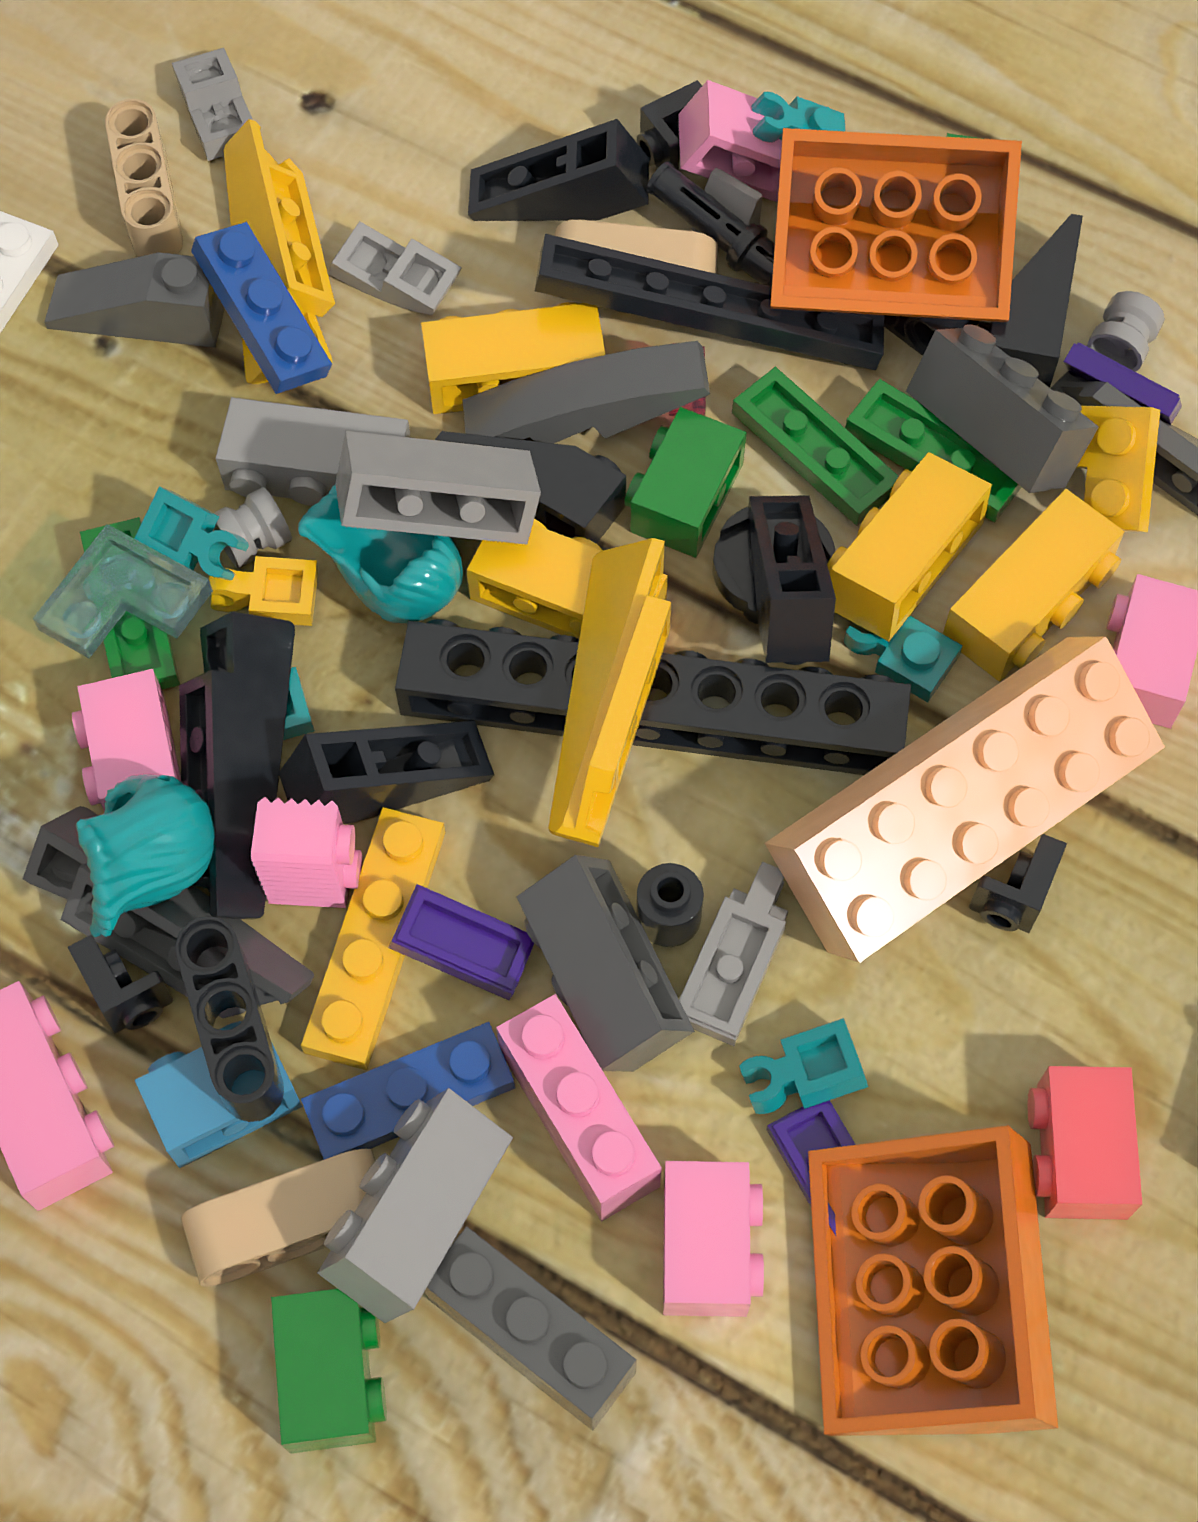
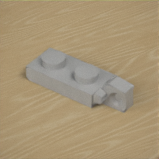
(735, 958)

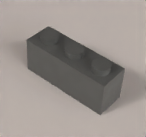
(1002, 408)
(604, 964)
(530, 1328)

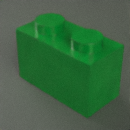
(686, 481)
(325, 1371)

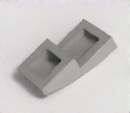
(212, 99)
(395, 274)

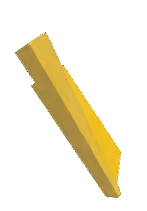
(281, 217)
(611, 682)

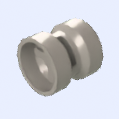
(1127, 328)
(257, 522)

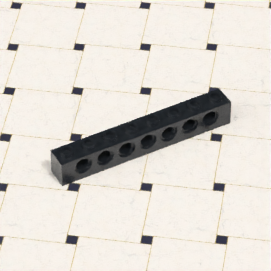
(675, 723)

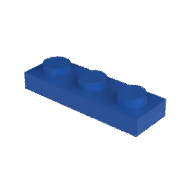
(261, 307)
(368, 1106)

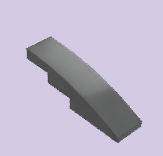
(594, 392)

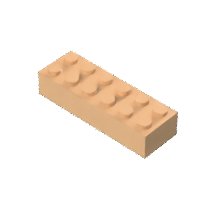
(965, 796)

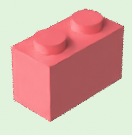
(1086, 1143)

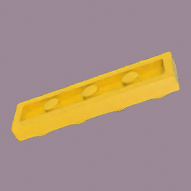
(362, 966)

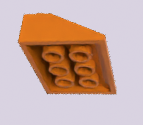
(896, 224)
(931, 1287)

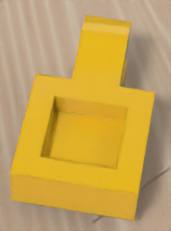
(273, 590)

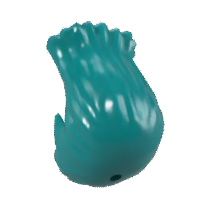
(389, 571)
(144, 846)

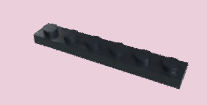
(703, 302)

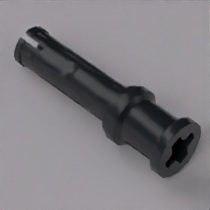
(745, 245)

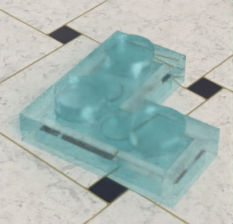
(115, 578)

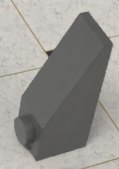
(139, 298)

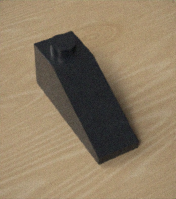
(564, 180)
(1040, 303)
(577, 490)
(791, 580)
(385, 767)

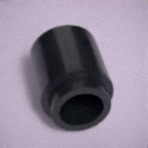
(670, 904)

